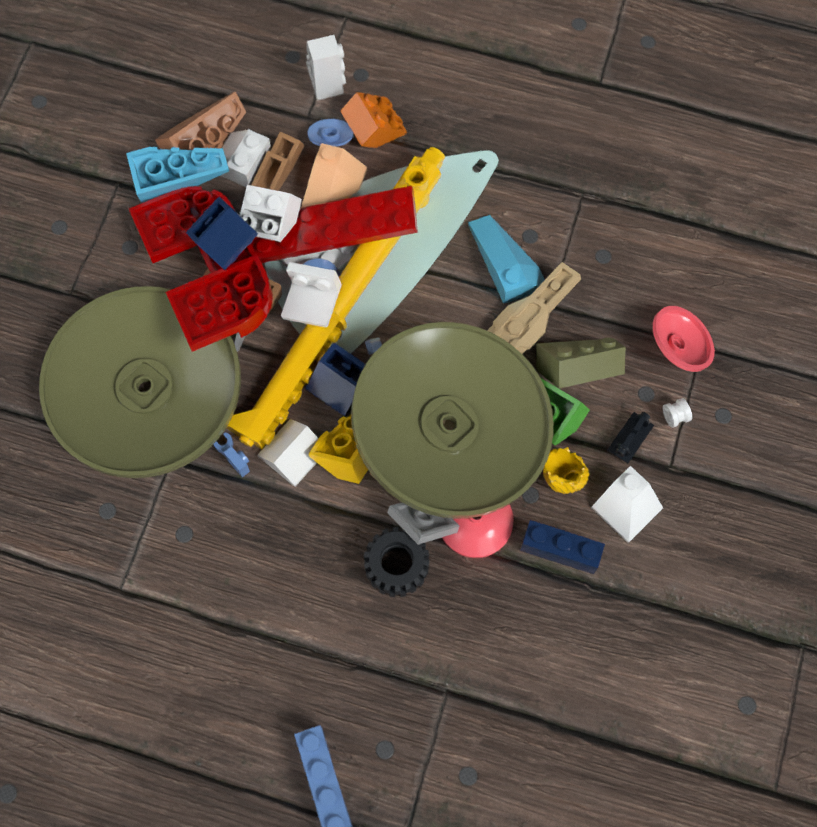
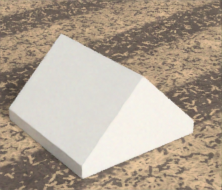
(290, 452)

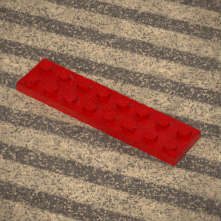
(344, 224)

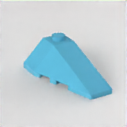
(166, 170)
(507, 263)

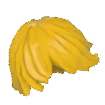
(565, 471)

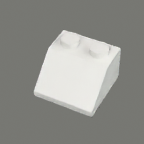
(244, 155)

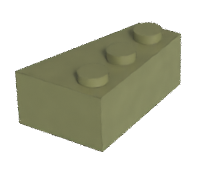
(580, 361)

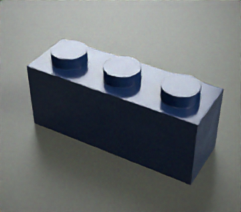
(562, 547)

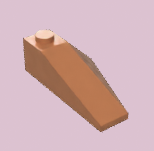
(207, 127)

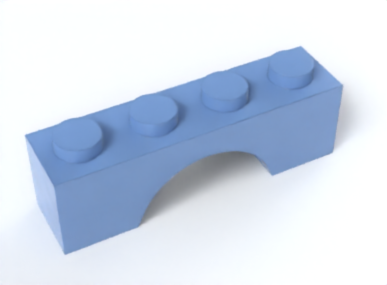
(322, 778)

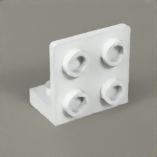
(311, 294)

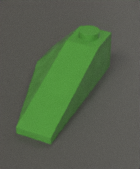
(566, 411)

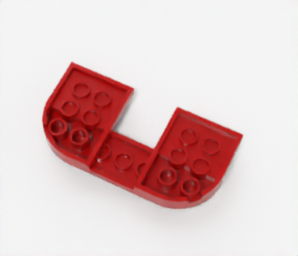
(217, 302)

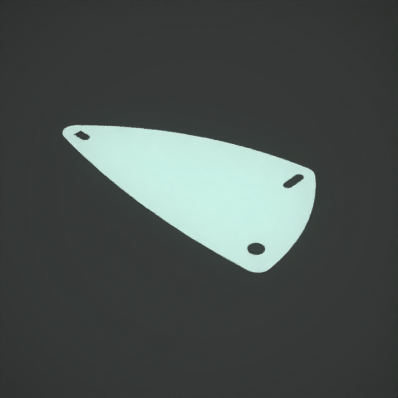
(413, 253)

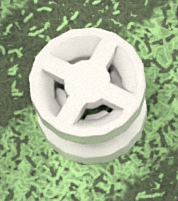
(677, 412)

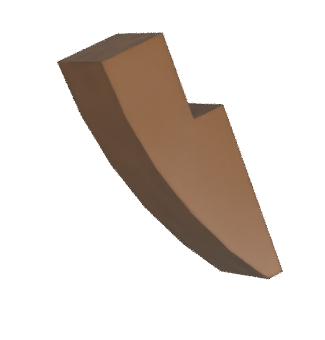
(278, 162)

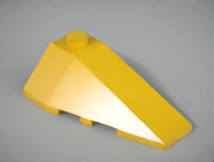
(339, 454)

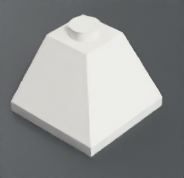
(628, 504)

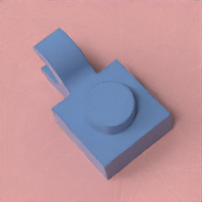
(236, 459)

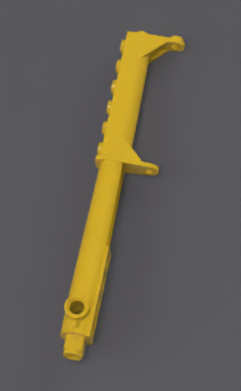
(285, 387)

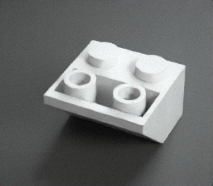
(270, 212)

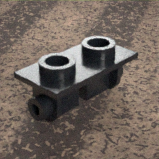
(631, 436)

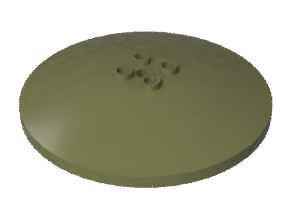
(462, 377)
(95, 379)

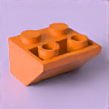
(372, 120)

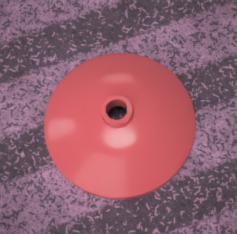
(683, 339)
(481, 536)

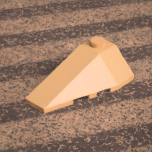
(334, 176)

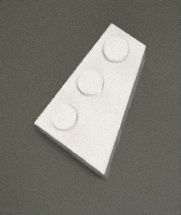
(326, 66)

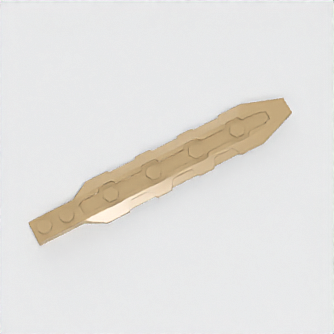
(527, 319)

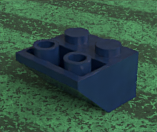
(222, 233)
(336, 379)

